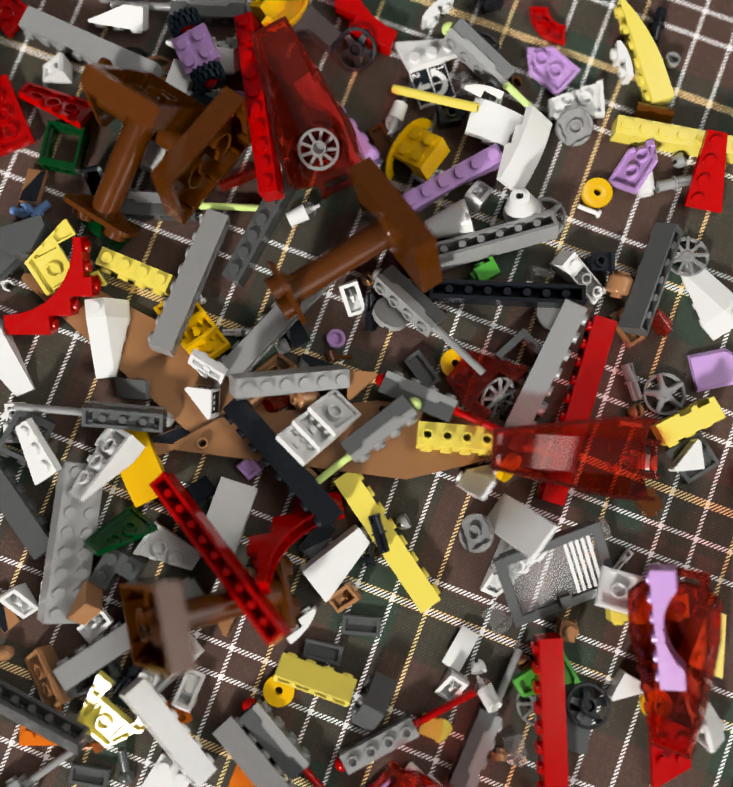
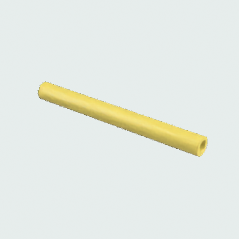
(435, 98)

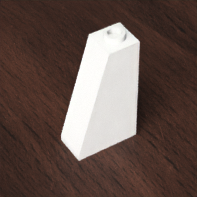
(335, 561)

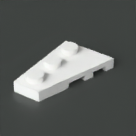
(423, 54)
(587, 97)
(37, 452)
(168, 548)

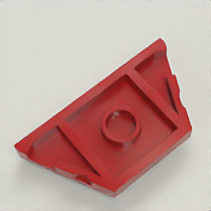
(665, 765)

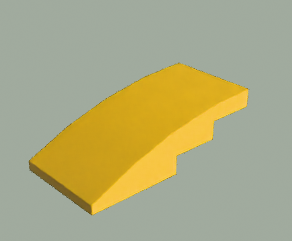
(201, 334)
(142, 471)

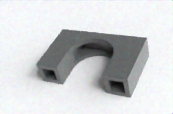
(317, 28)

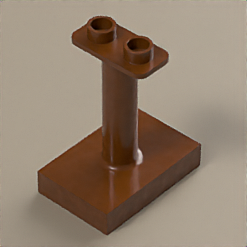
(148, 107)
(194, 157)
(391, 227)
(162, 620)

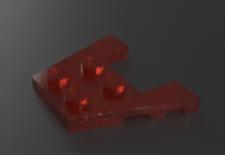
(470, 385)

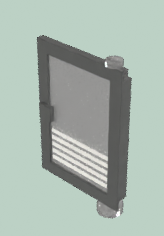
(559, 576)

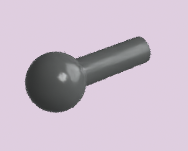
(127, 775)

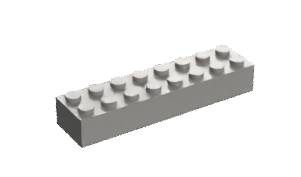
(67, 557)

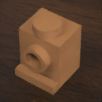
(566, 628)

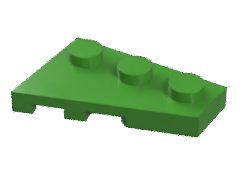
(524, 679)

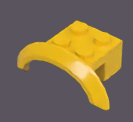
(272, 10)
(418, 149)

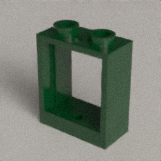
(45, 158)

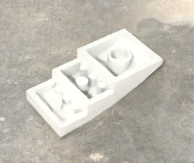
(492, 123)
(525, 150)
(318, 426)
(231, 510)
(520, 526)

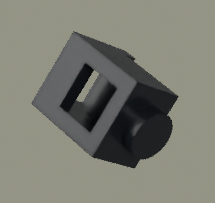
(448, 120)
(607, 265)

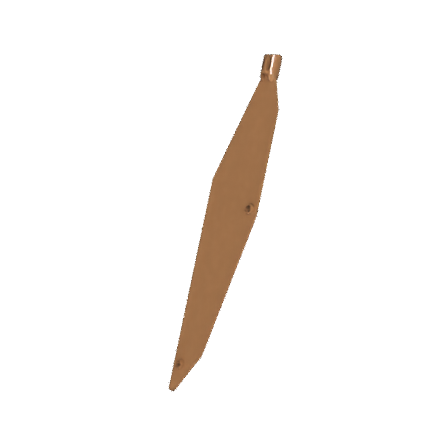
(165, 374)
(395, 460)

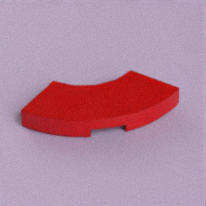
(547, 26)

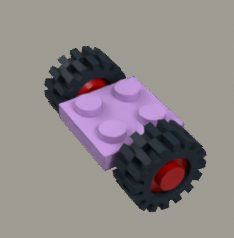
(196, 49)

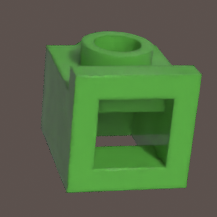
(485, 271)

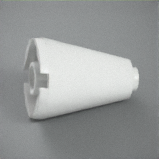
(520, 205)
(451, 221)

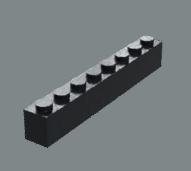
(507, 293)
(287, 468)

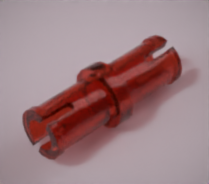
(237, 179)

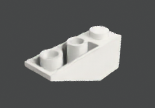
(127, 16)
(575, 272)

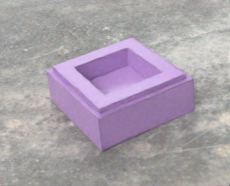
(249, 468)

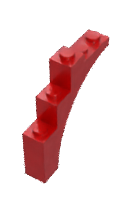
(360, 16)
(64, 301)
(269, 548)

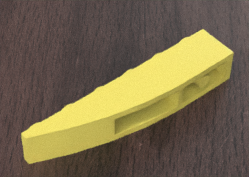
(645, 57)

